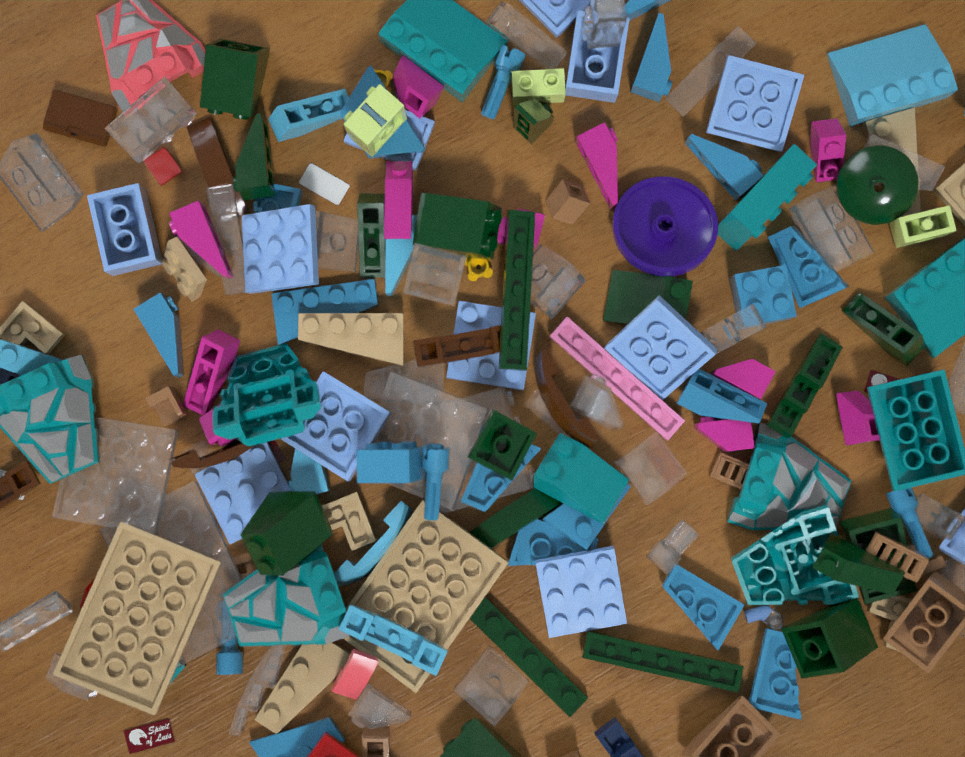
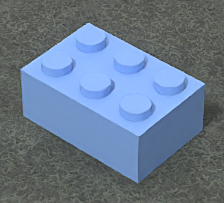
(596, 71)
(125, 229)

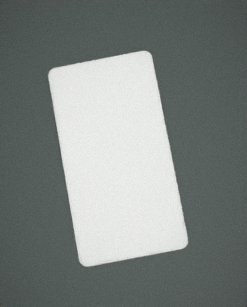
(324, 184)

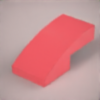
(355, 674)

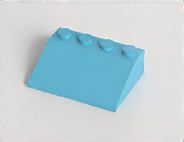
(891, 74)

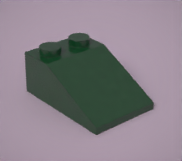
(633, 292)
(860, 532)

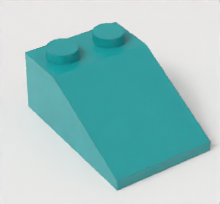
(579, 479)

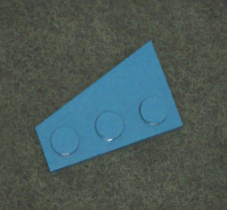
(488, 485)
(704, 604)

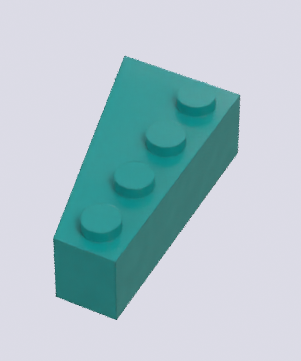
(765, 197)

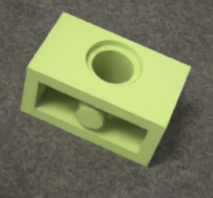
(542, 85)
(922, 226)

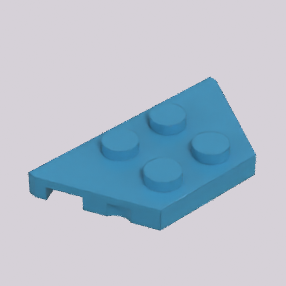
(403, 140)

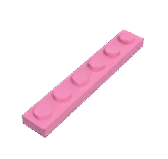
(622, 382)

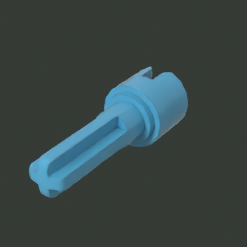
(505, 63)
(435, 462)
(904, 503)
(229, 659)

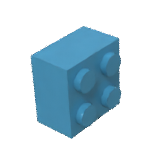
(768, 291)
(390, 464)

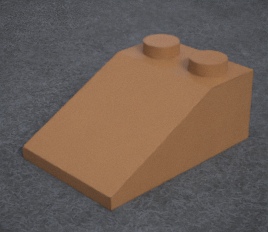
(929, 622)
(734, 733)

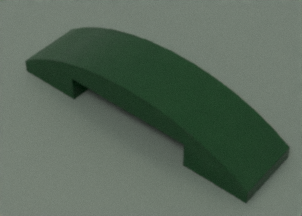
(514, 517)

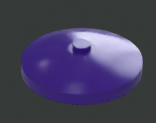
(665, 226)

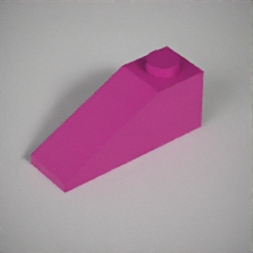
(600, 155)
(398, 199)
(198, 232)
(210, 370)

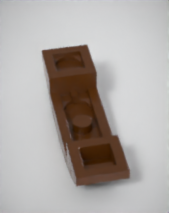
(212, 158)
(457, 346)
(581, 430)
(191, 459)
(17, 483)

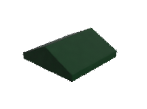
(502, 444)

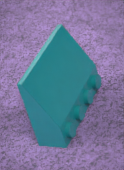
(443, 42)
(935, 299)
(918, 430)

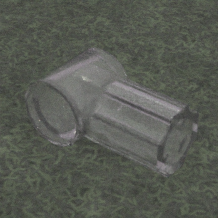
(668, 551)

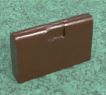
(79, 118)

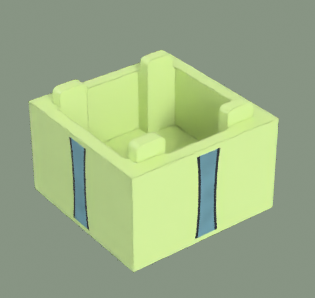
(375, 120)

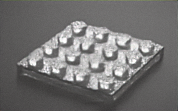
(433, 417)
(126, 482)

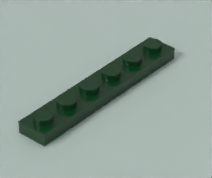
(517, 290)
(528, 657)
(662, 661)

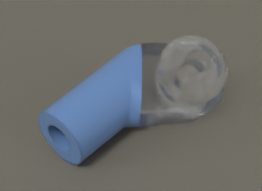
(766, 614)

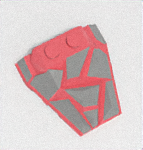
(143, 47)

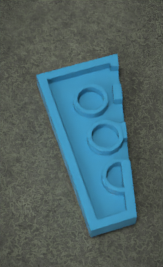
(337, 298)

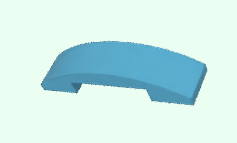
(352, 572)
(394, 638)

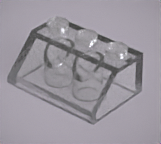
(603, 23)
(151, 120)
(39, 181)
(831, 229)
(596, 402)

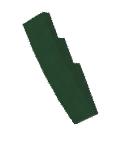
(804, 385)

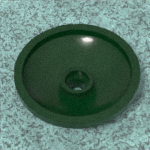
(871, 166)

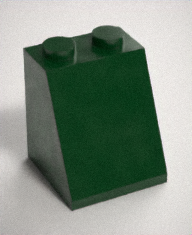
(233, 77)
(458, 225)
(285, 530)
(830, 639)
(478, 741)

